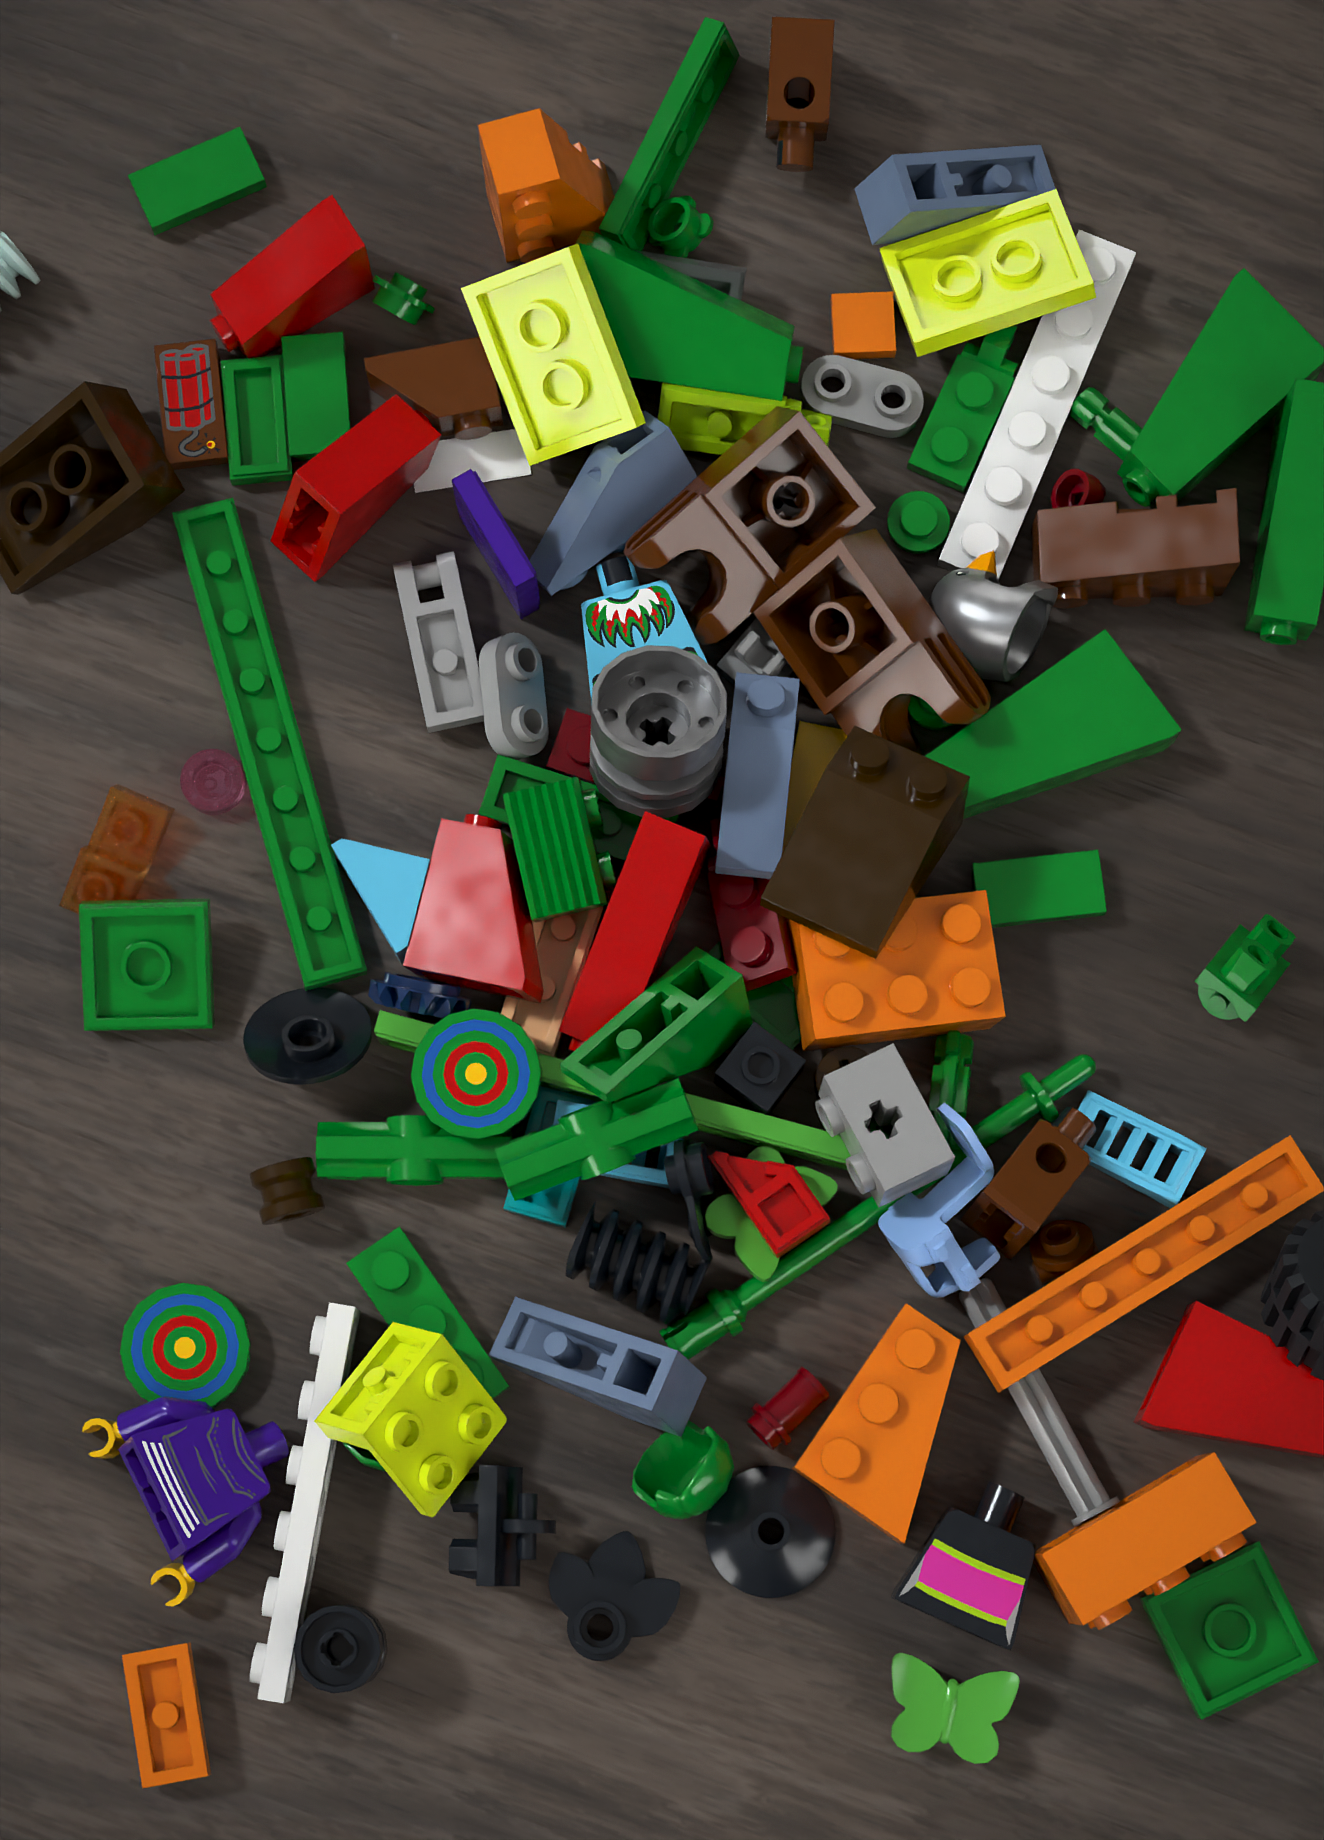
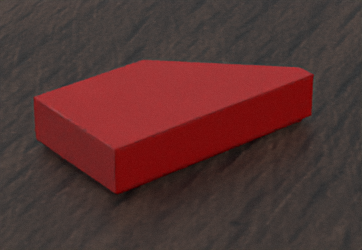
(773, 1199)

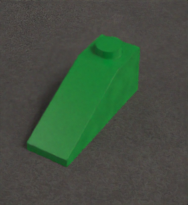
(666, 1030)

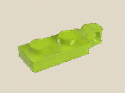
(716, 419)

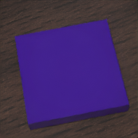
(496, 543)

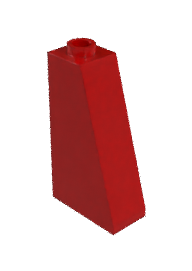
(636, 924)
(1234, 1388)

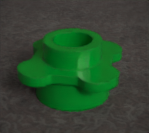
(678, 226)
(402, 297)

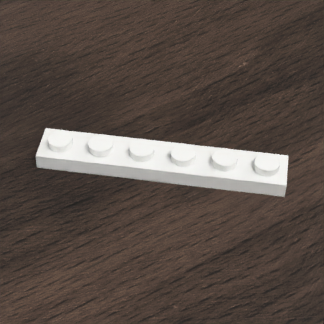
(1035, 414)
(300, 1530)

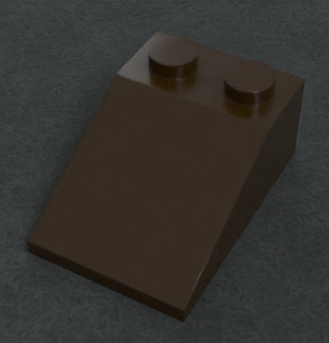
(78, 484)
(867, 841)

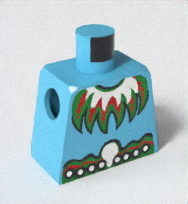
(631, 617)

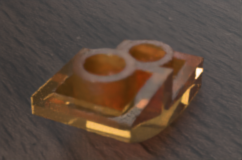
(119, 849)

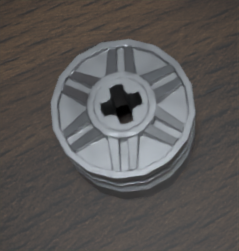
(657, 730)

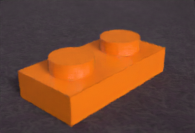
(166, 1715)

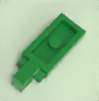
(965, 412)

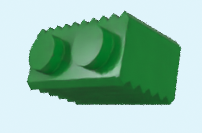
(558, 848)

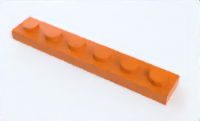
(1143, 1263)

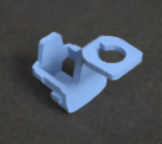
(918, 1225)

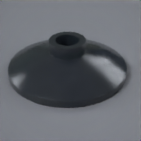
(307, 1036)
(761, 1567)

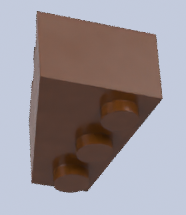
(1138, 552)

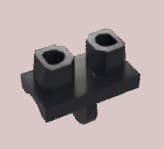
(505, 1526)

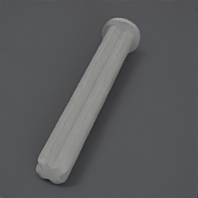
(1045, 1419)

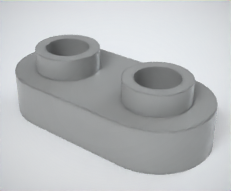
(859, 401)
(513, 696)

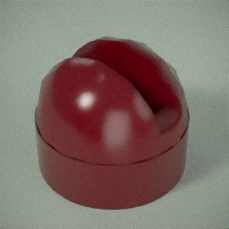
(1077, 484)

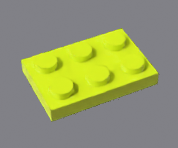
(987, 273)
(553, 355)

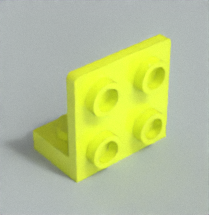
(415, 1414)

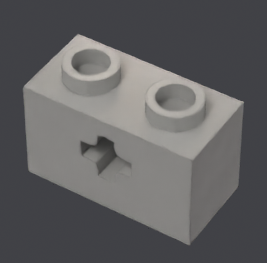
(883, 1090)

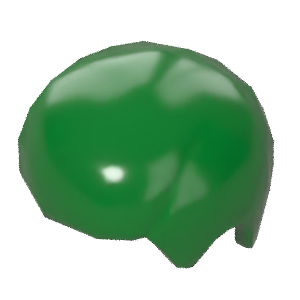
(684, 1473)

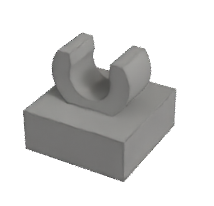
(754, 655)

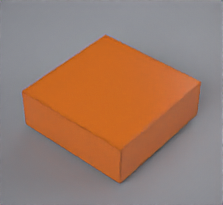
(863, 325)

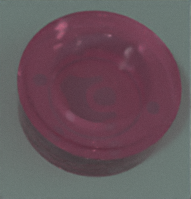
(212, 781)

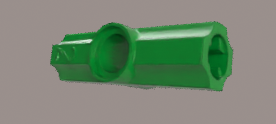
(596, 1139)
(404, 1152)

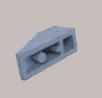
(940, 188)
(757, 775)
(600, 1365)

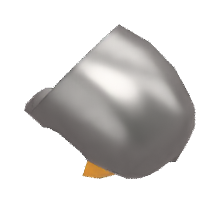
(991, 622)

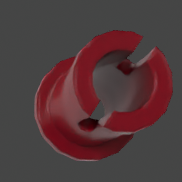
(787, 1409)

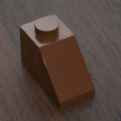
(445, 383)

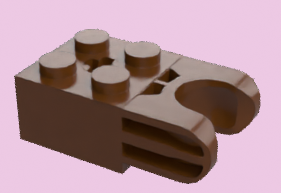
(738, 531)
(870, 642)

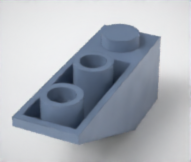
(611, 498)

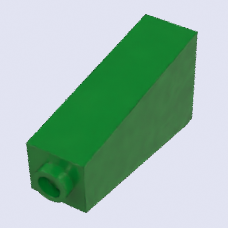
(685, 329)
(1221, 392)
(1290, 539)
(1060, 728)

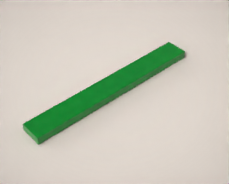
(269, 744)

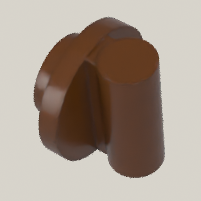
(1061, 1248)

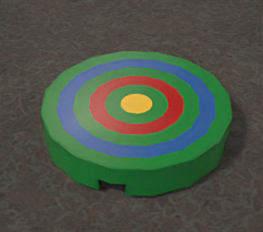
(476, 1073)
(186, 1345)

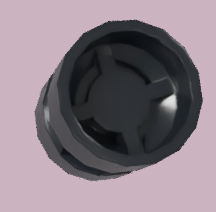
(340, 1648)

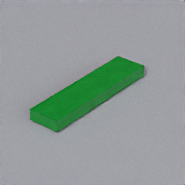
(671, 135)

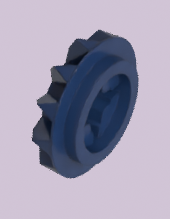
(418, 995)

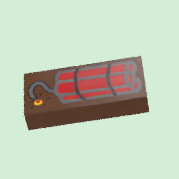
(191, 403)

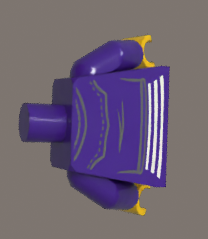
(195, 1478)

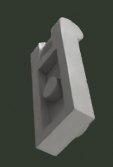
(441, 644)

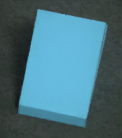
(388, 886)

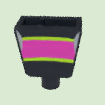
(973, 1569)

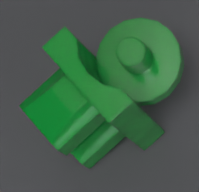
(1245, 970)

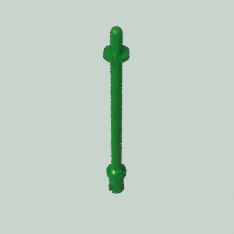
(728, 1309)

